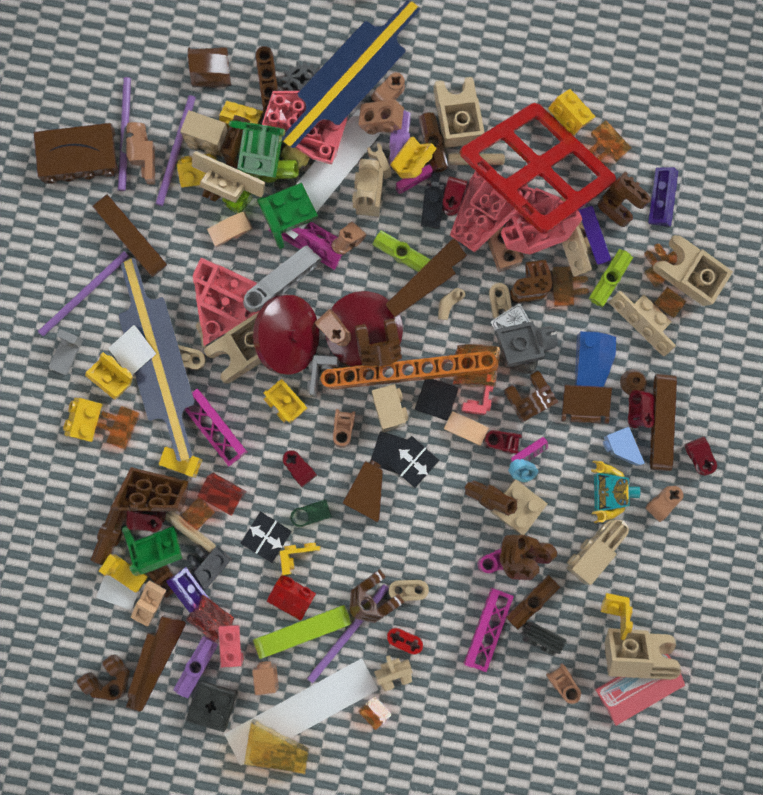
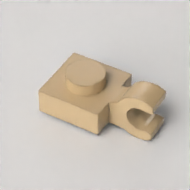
(383, 163)

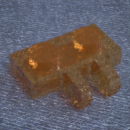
(610, 141)
(671, 258)
(563, 286)
(122, 428)

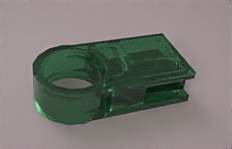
(316, 512)

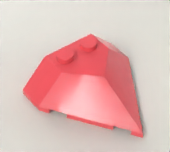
(524, 238)
(220, 298)

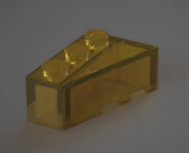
(274, 750)

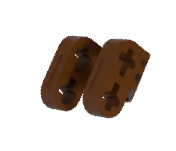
(623, 189)
(535, 285)
(379, 353)
(534, 403)
(532, 552)
(359, 598)
(115, 667)

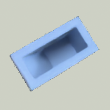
(623, 446)

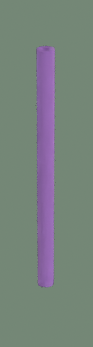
(124, 120)
(174, 154)
(83, 294)
(343, 639)

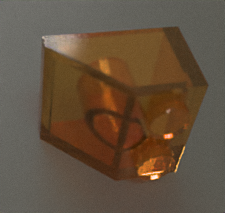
(482, 379)

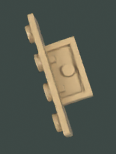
(225, 179)
(577, 249)
(645, 319)

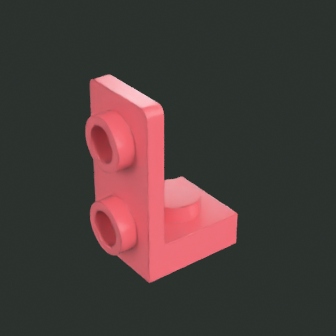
(473, 406)
(230, 646)

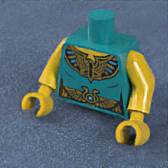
(611, 492)

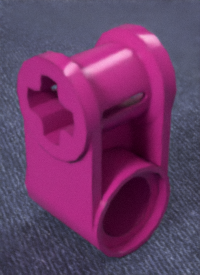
(494, 557)

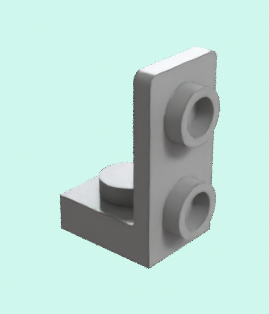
(65, 352)
(320, 361)

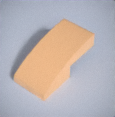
(229, 228)
(466, 428)
(148, 603)

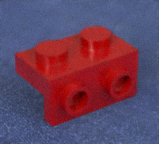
(291, 597)

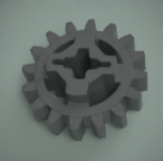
(302, 74)

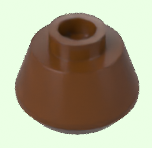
(633, 380)

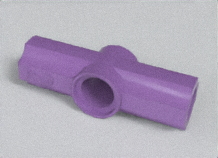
(399, 137)
(189, 677)

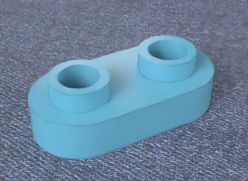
(522, 470)

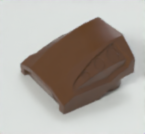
(209, 67)

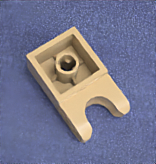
(458, 114)
(369, 188)
(694, 272)
(238, 346)
(597, 551)
(640, 655)

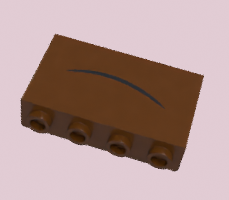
(75, 153)

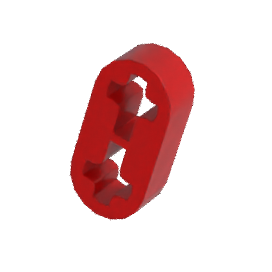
(403, 645)

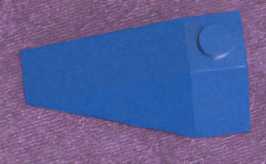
(594, 358)

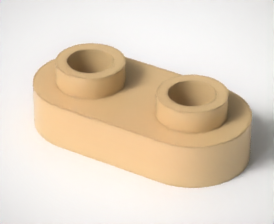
(499, 303)
(189, 354)
(408, 589)

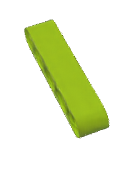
(302, 631)

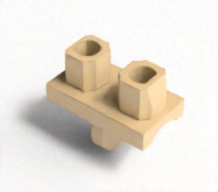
(392, 670)

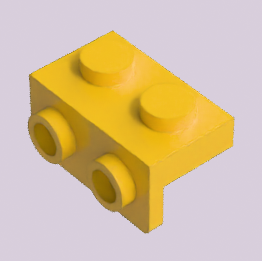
(231, 109)
(571, 112)
(412, 158)
(189, 175)
(110, 376)
(285, 401)
(82, 419)

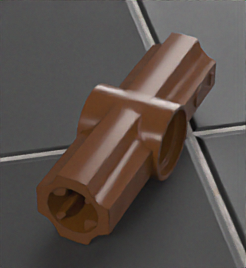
(431, 132)
(491, 497)
(108, 536)
(542, 592)

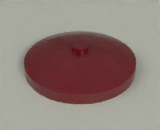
(360, 309)
(286, 334)

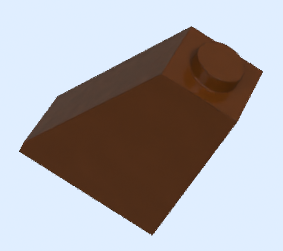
(366, 491)

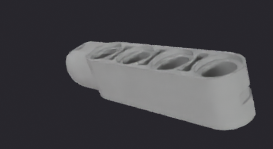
(281, 278)

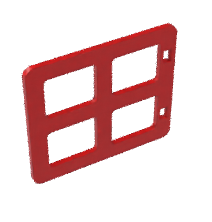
(538, 166)

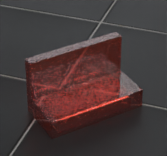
(221, 493)
(209, 617)

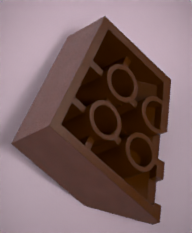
(150, 492)

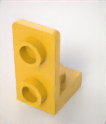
(188, 467)
(288, 563)
(119, 570)
(621, 607)

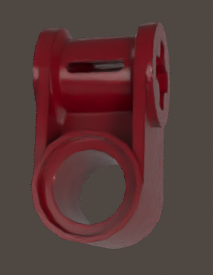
(454, 193)
(641, 407)
(506, 441)
(701, 454)
(300, 470)
(145, 520)

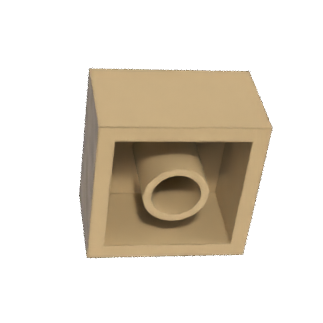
(203, 133)
(389, 408)
(528, 506)

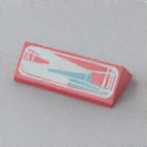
(628, 696)

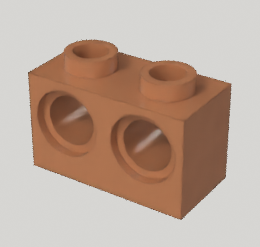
(381, 116)
(499, 250)
(265, 678)

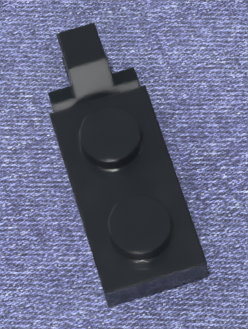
(432, 203)

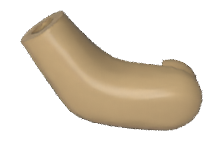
(448, 301)

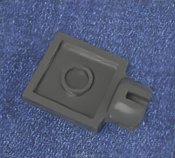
(525, 343)

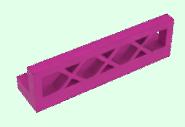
(320, 246)
(222, 427)
(481, 628)

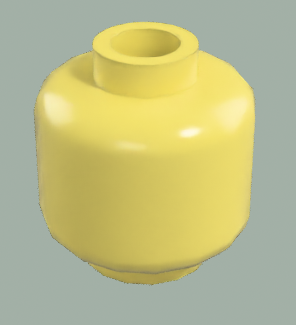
(294, 154)

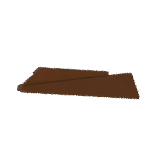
(428, 278)
(152, 660)

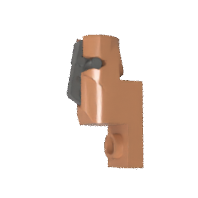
(139, 150)

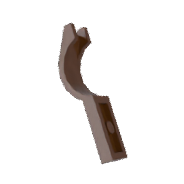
(229, 150)

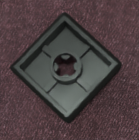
(550, 642)
(223, 700)

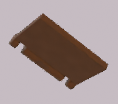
(586, 403)

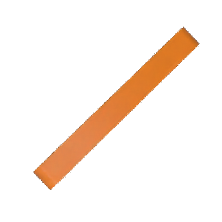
(417, 374)

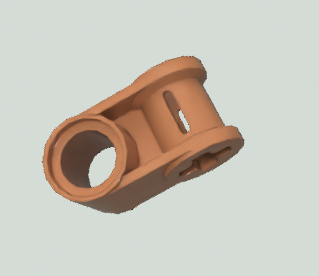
(387, 91)
(348, 238)
(331, 326)
(343, 426)
(662, 505)
(564, 683)

